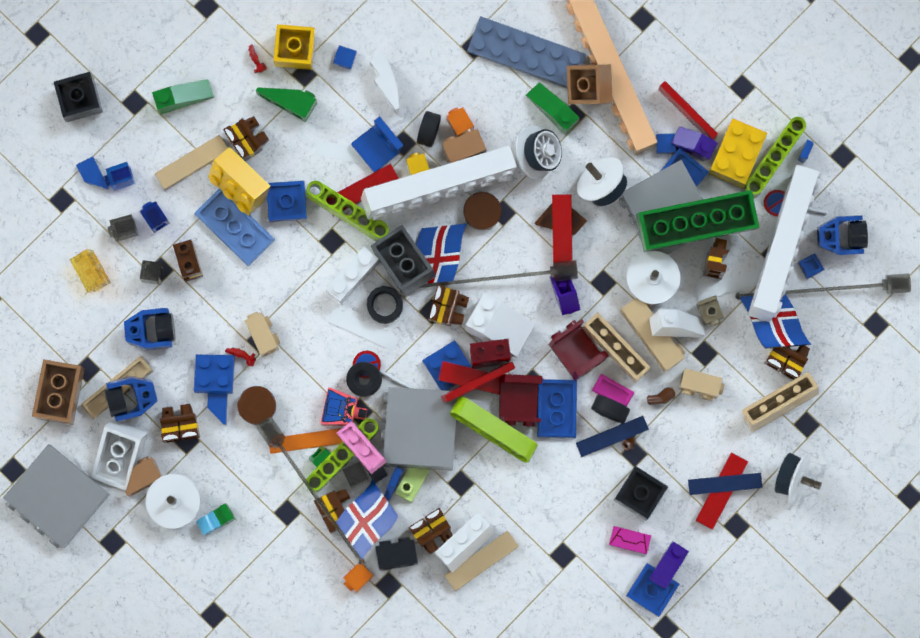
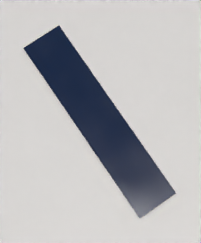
(612, 436)
(725, 483)

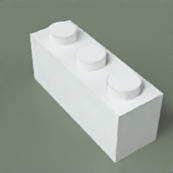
(352, 275)
(465, 542)

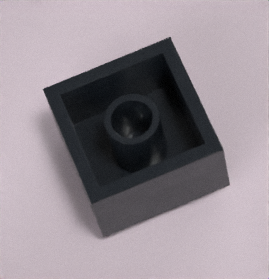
(78, 97)
(640, 493)
(396, 554)

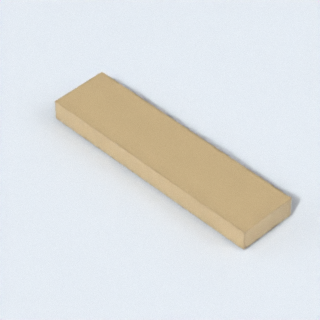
(191, 162)
(97, 402)
(481, 560)

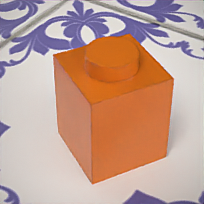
(459, 121)
(357, 578)

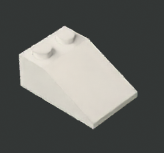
(498, 321)
(118, 454)

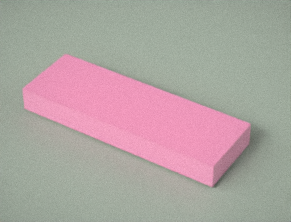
(361, 447)

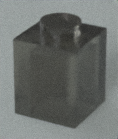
(123, 228)
(151, 272)
(355, 475)

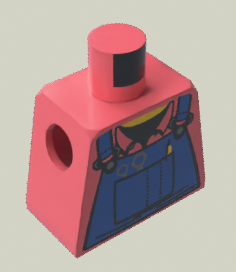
(341, 409)

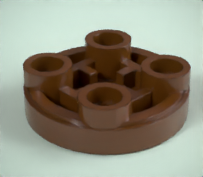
(482, 211)
(256, 404)

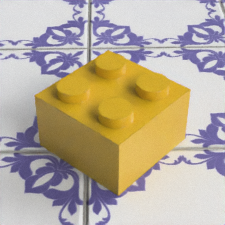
(294, 46)

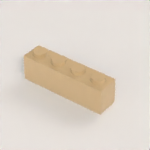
(616, 347)
(661, 347)
(780, 402)

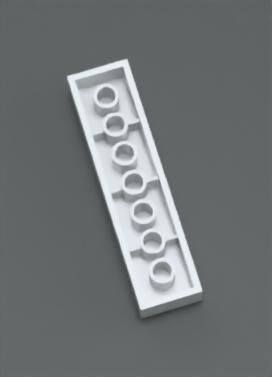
(438, 182)
(783, 244)

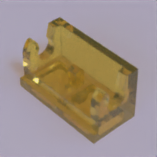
(90, 270)

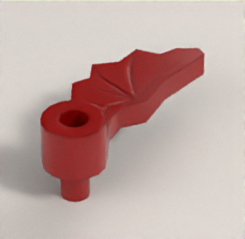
(261, 67)
(250, 360)

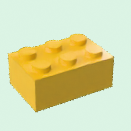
(737, 153)
(238, 181)

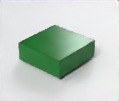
(319, 456)

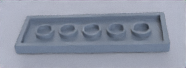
(523, 51)

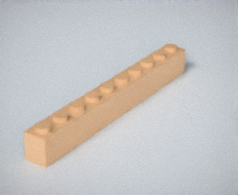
(603, 51)

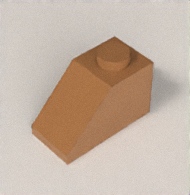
(143, 475)

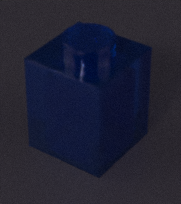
(119, 176)
(154, 216)

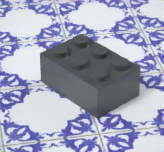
(403, 260)

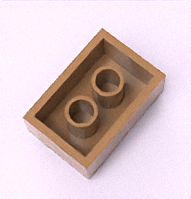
(58, 392)

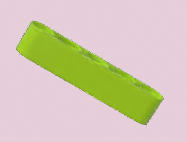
(780, 149)
(342, 202)
(493, 429)
(339, 464)

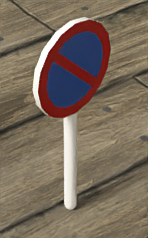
(774, 200)
(373, 358)

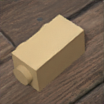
(261, 333)
(702, 384)

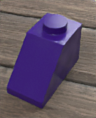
(694, 143)
(565, 296)
(668, 565)

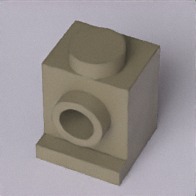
(707, 318)

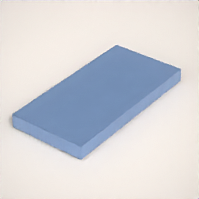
(234, 228)

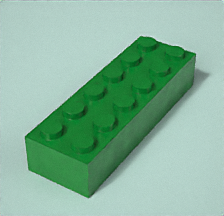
(697, 220)

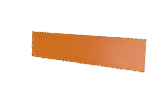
(309, 440)

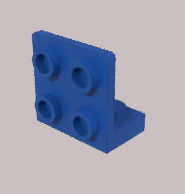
(378, 145)

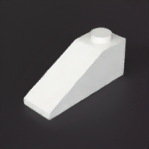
(676, 324)

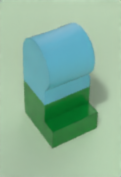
(215, 519)

